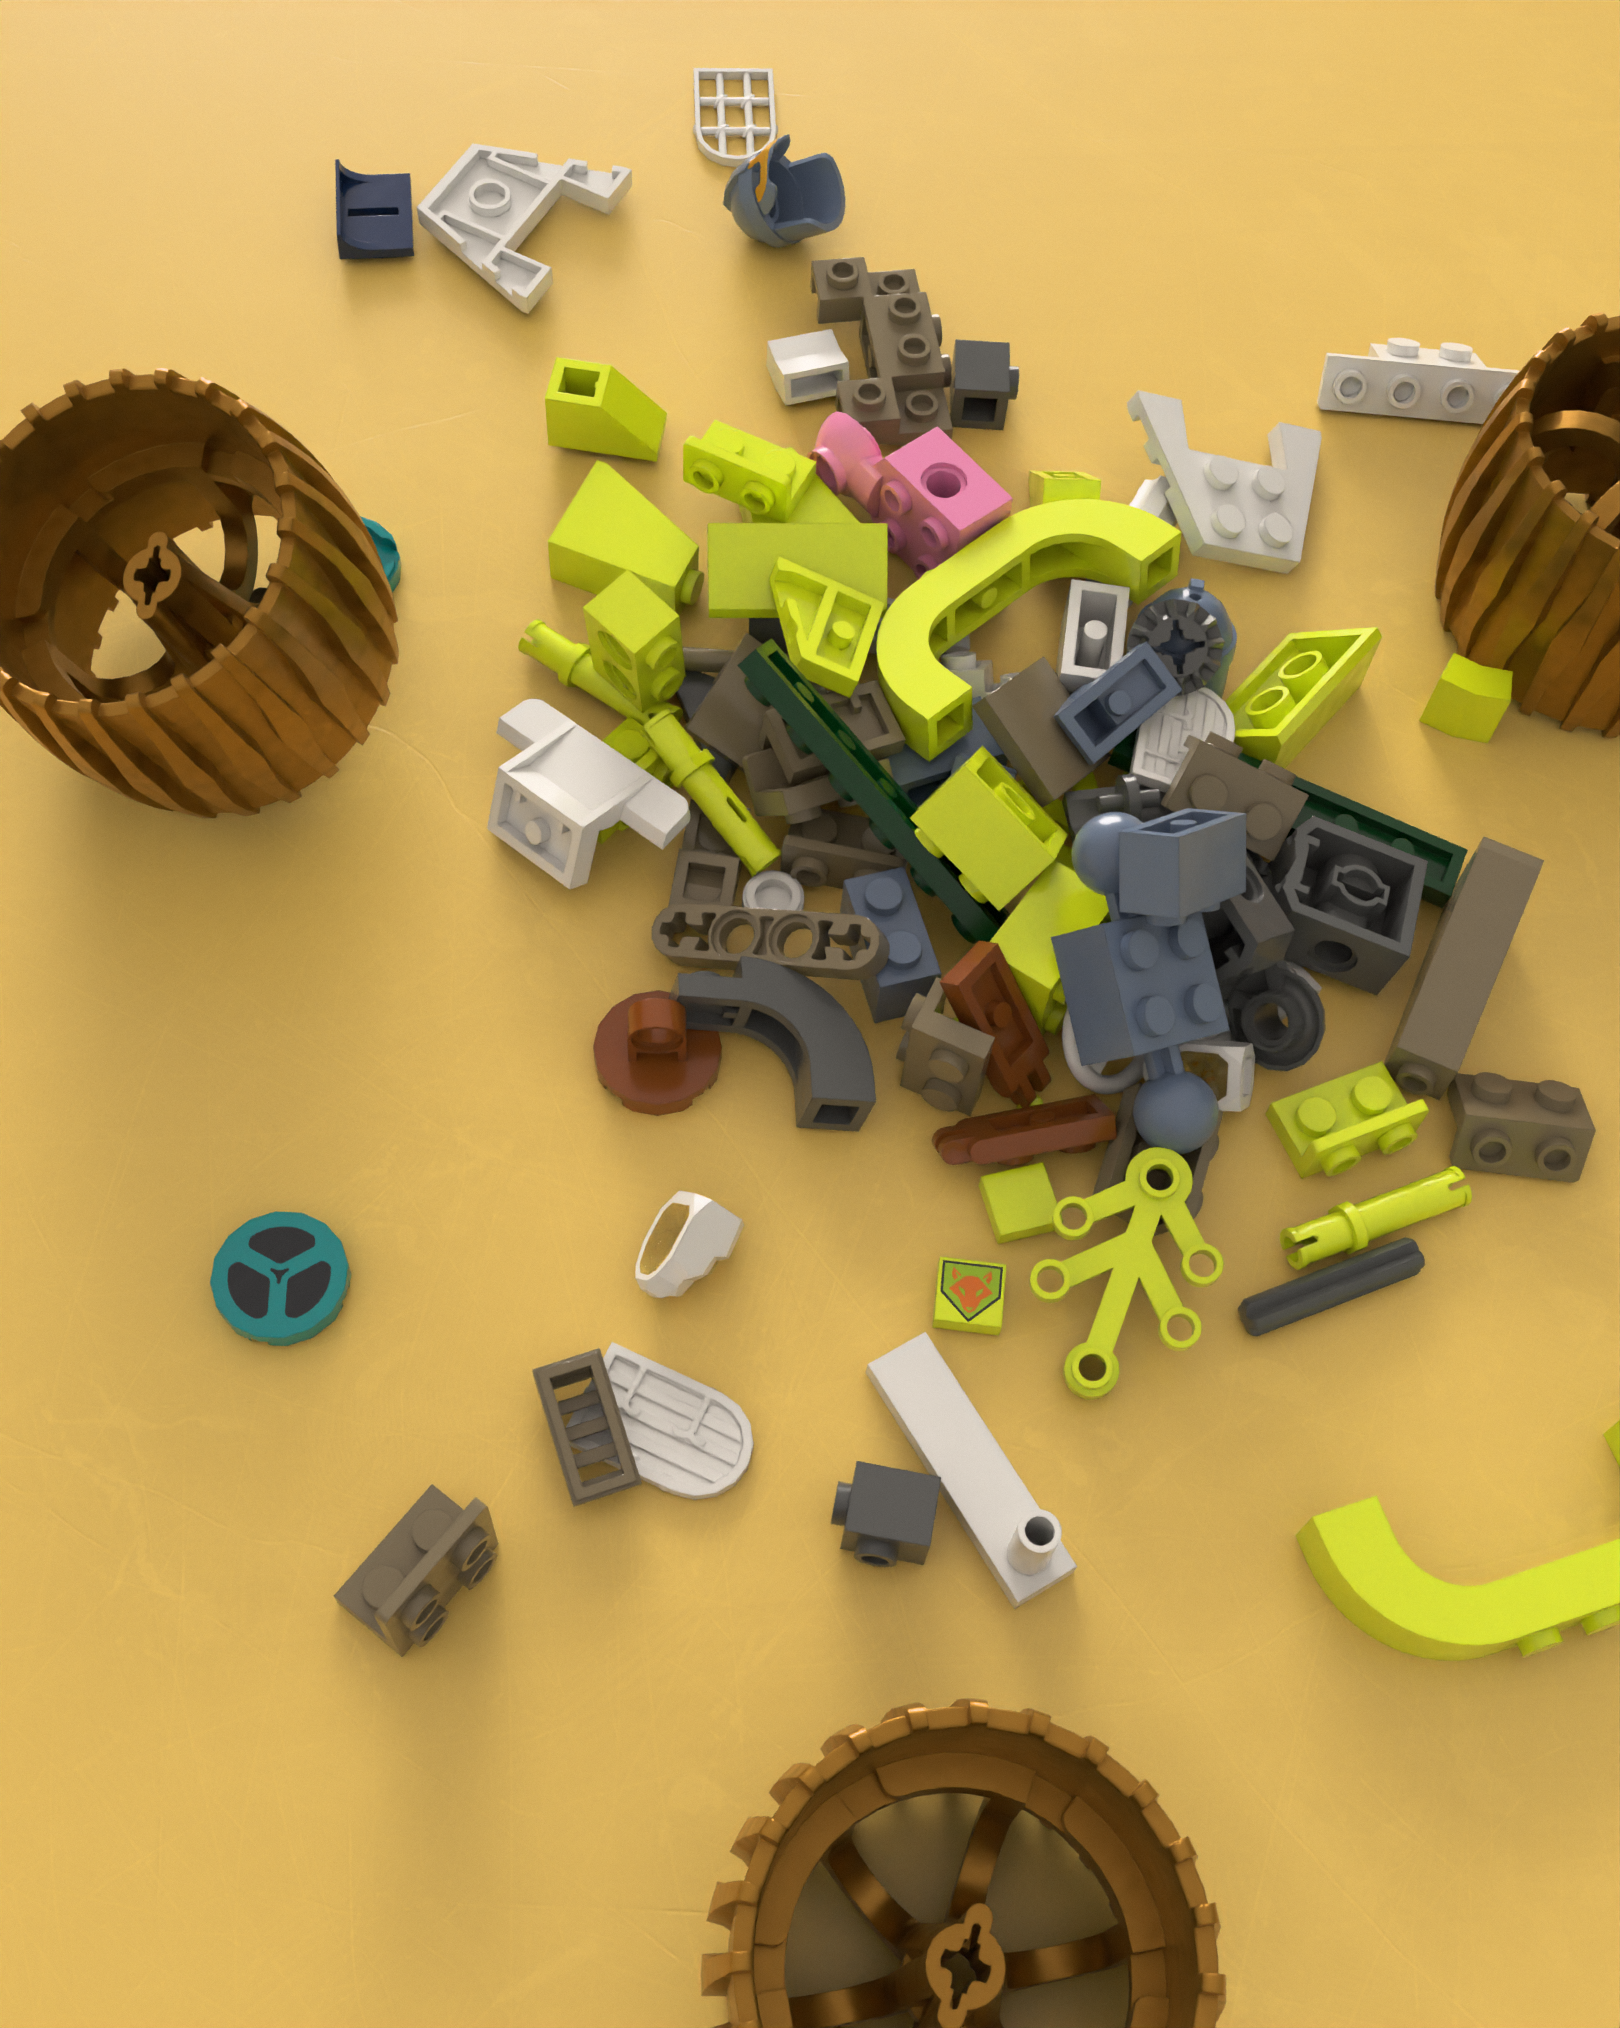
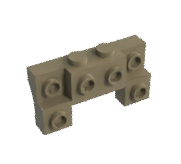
(898, 347)

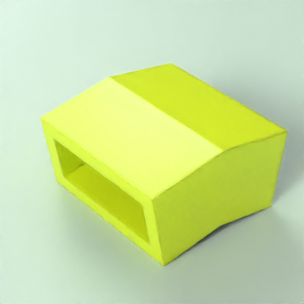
(1468, 700)

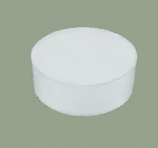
(773, 891)

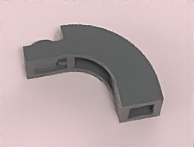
(800, 1025)

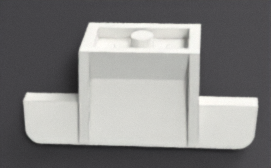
(570, 788)

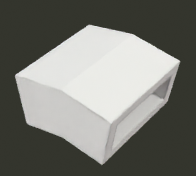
(806, 366)

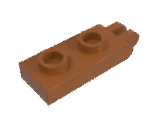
(990, 1001)
(1021, 1133)

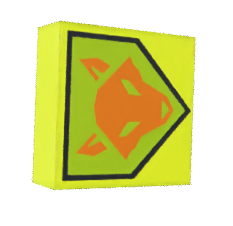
(969, 1296)

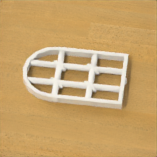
(746, 103)

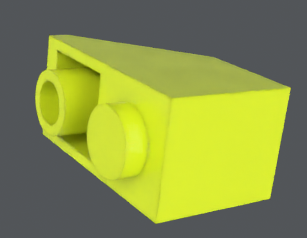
(601, 412)

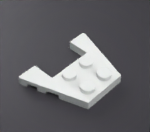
(495, 202)
(1231, 505)

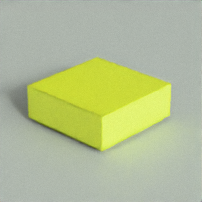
(1019, 1202)

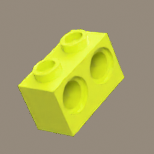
(635, 641)

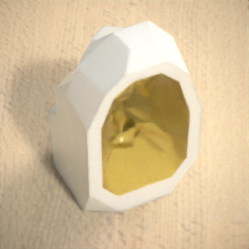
(1224, 1066)
(685, 1244)

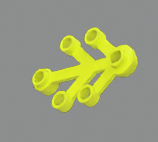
(1131, 1259)

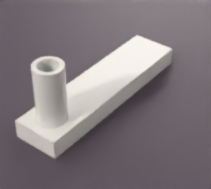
(977, 1479)

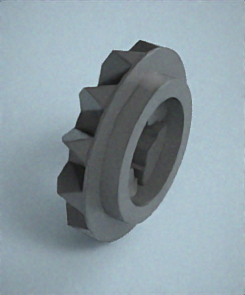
(1193, 624)

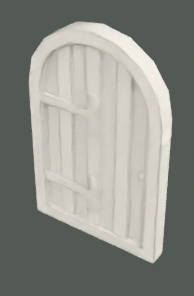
(1161, 737)
(678, 1429)

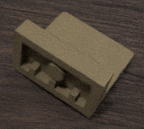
(420, 1569)

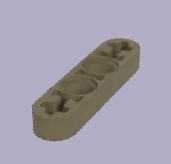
(770, 933)

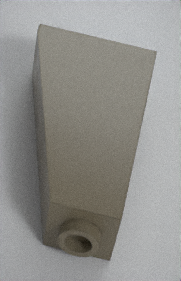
(1461, 968)

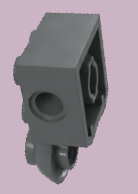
(1347, 901)
(1248, 953)

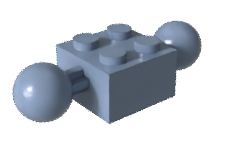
(1141, 993)

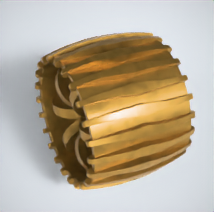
(1517, 565)
(247, 691)
(1016, 1765)

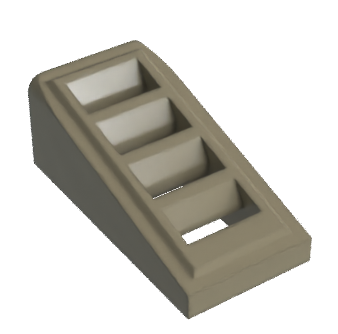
(569, 1372)

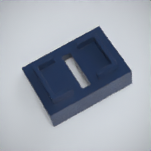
(373, 214)

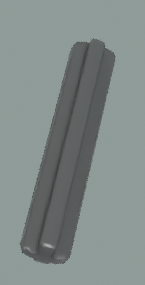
(1331, 1286)

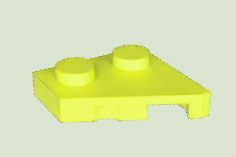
(824, 625)

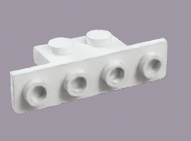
(1413, 382)

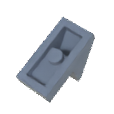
(1116, 702)

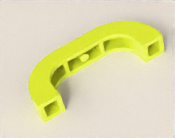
(949, 602)
(1415, 1613)

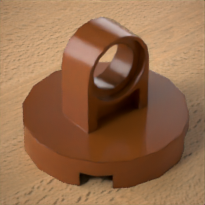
(652, 1056)

